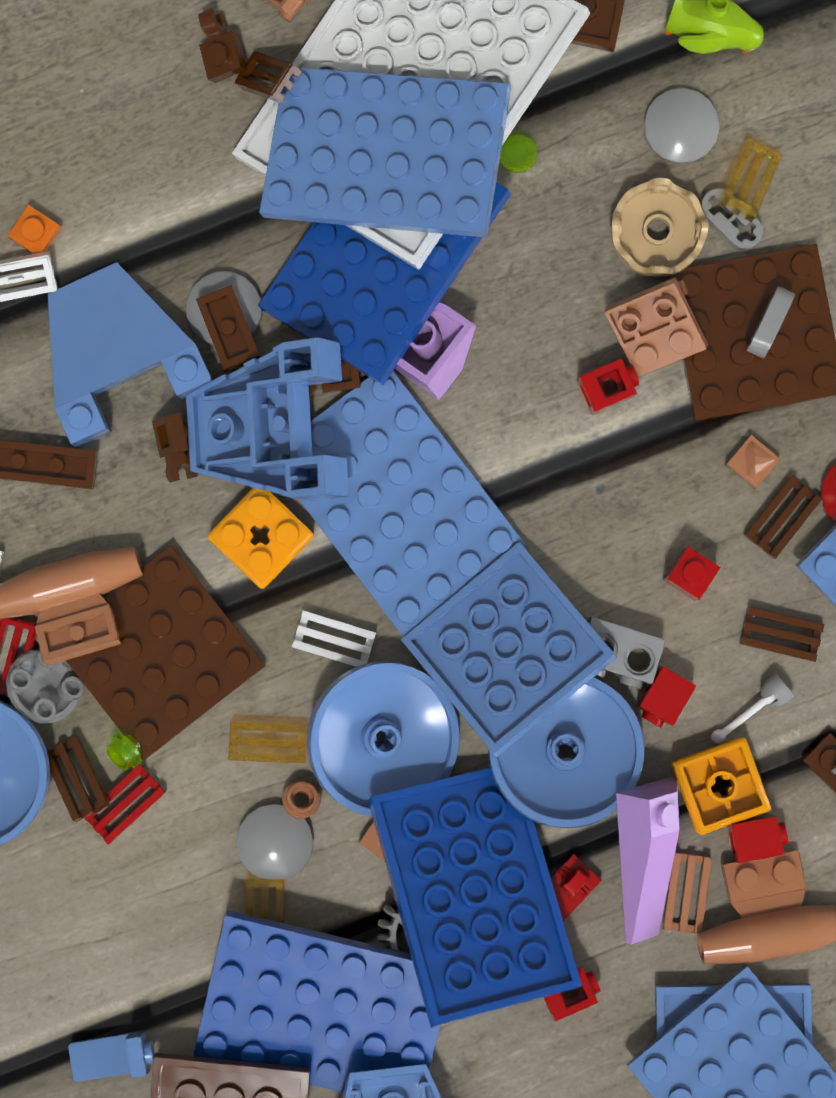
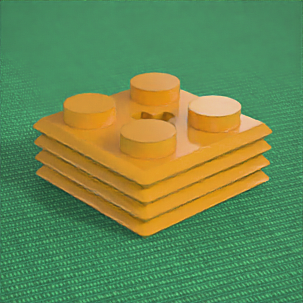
(262, 561)
(743, 797)

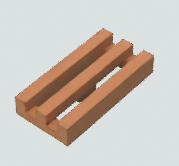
(682, 925)

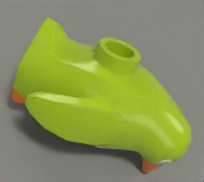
(713, 26)

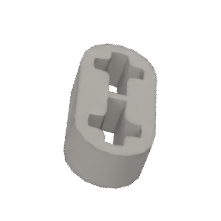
(725, 227)
(770, 322)

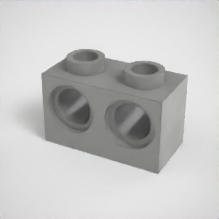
(622, 643)

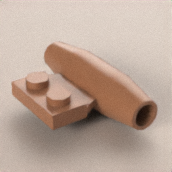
(70, 601)
(771, 914)

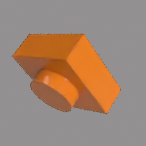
(34, 231)

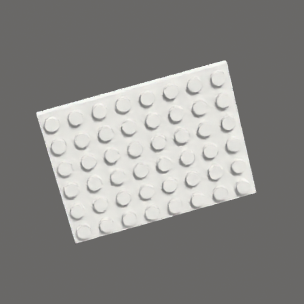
(433, 39)

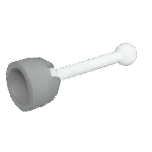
(773, 693)

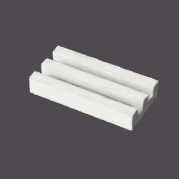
(27, 290)
(303, 630)

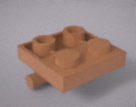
(656, 326)

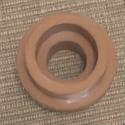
(301, 787)

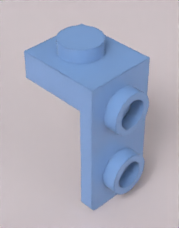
(111, 1056)

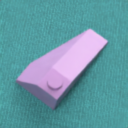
(438, 351)
(647, 850)

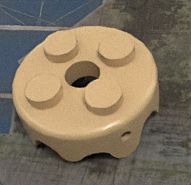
(664, 202)

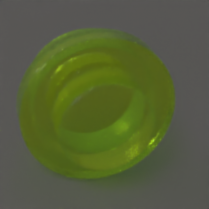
(518, 154)
(124, 751)

